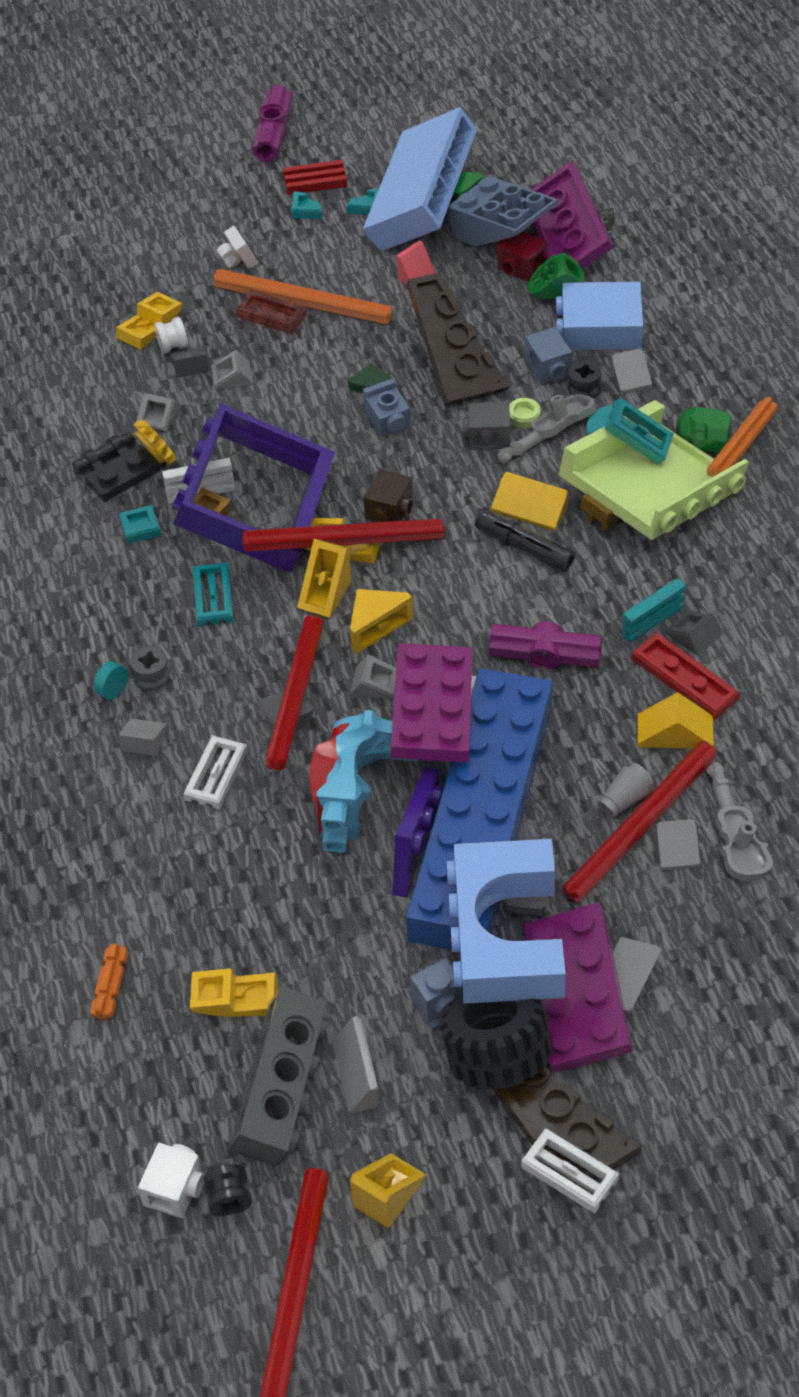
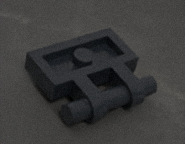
(120, 473)

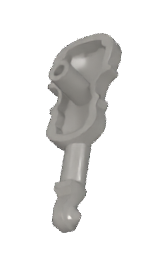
(564, 413)
(744, 854)

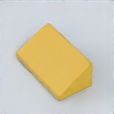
(530, 501)

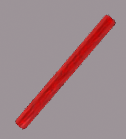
(343, 534)
(294, 693)
(638, 822)
(295, 1284)

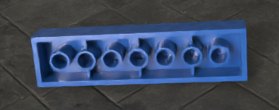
(482, 796)

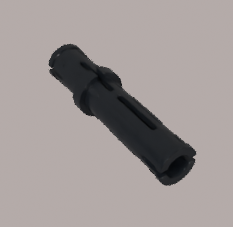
(513, 533)

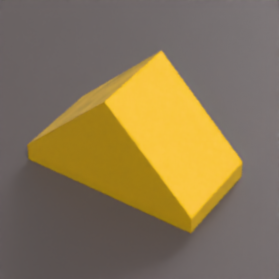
(325, 578)
(377, 615)
(674, 724)
(384, 1188)

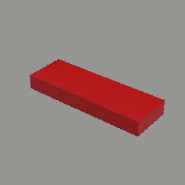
(685, 675)

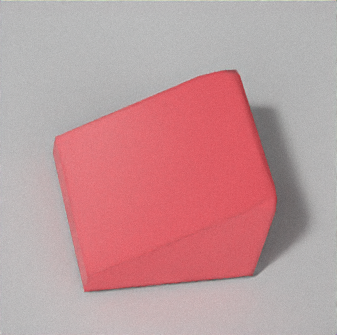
(413, 262)

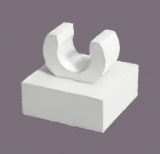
(237, 250)

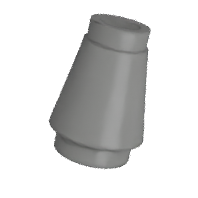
(627, 789)

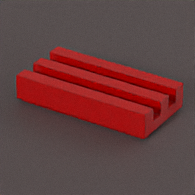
(315, 177)

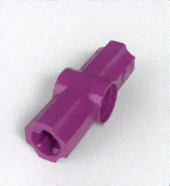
(272, 123)
(545, 645)

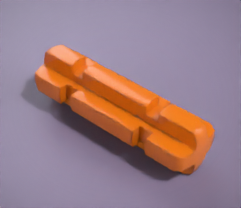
(109, 982)

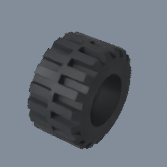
(495, 1041)

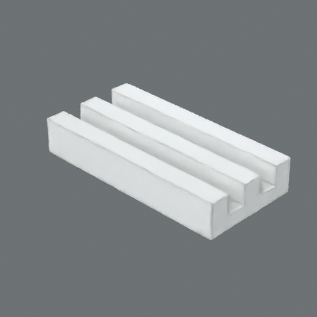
(216, 483)
(206, 796)
(560, 1183)

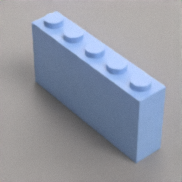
(420, 180)

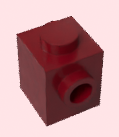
(521, 255)

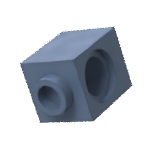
(548, 355)

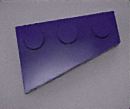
(413, 830)

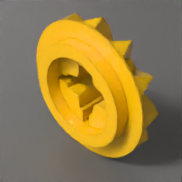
(154, 443)

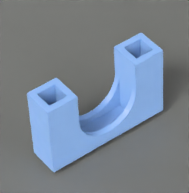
(489, 965)

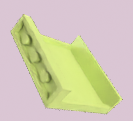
(646, 493)

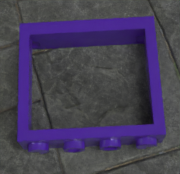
(264, 440)

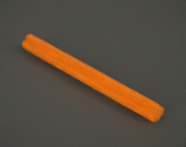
(305, 296)

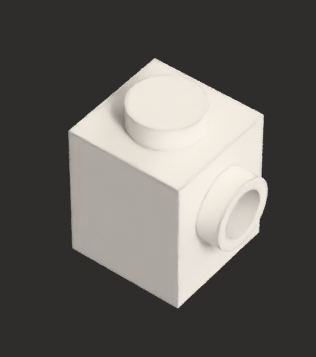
(171, 1179)

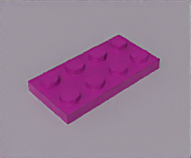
(574, 222)
(432, 703)
(592, 1016)

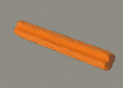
(743, 436)

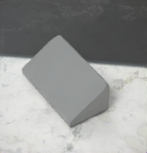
(633, 965)
(356, 1067)

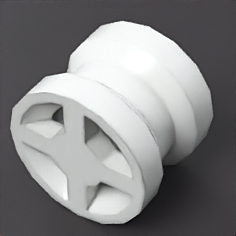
(171, 335)

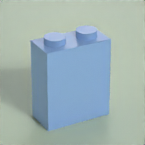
(600, 315)

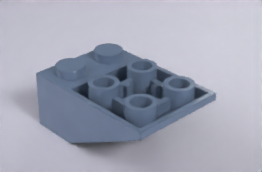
(496, 211)

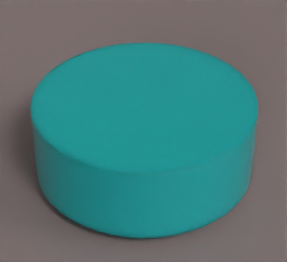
(110, 680)

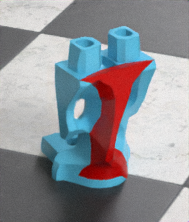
(334, 776)

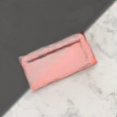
(271, 312)

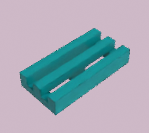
(638, 435)
(653, 610)
(215, 615)

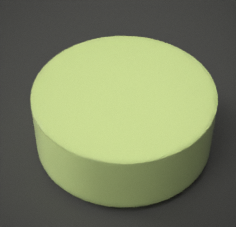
(523, 412)

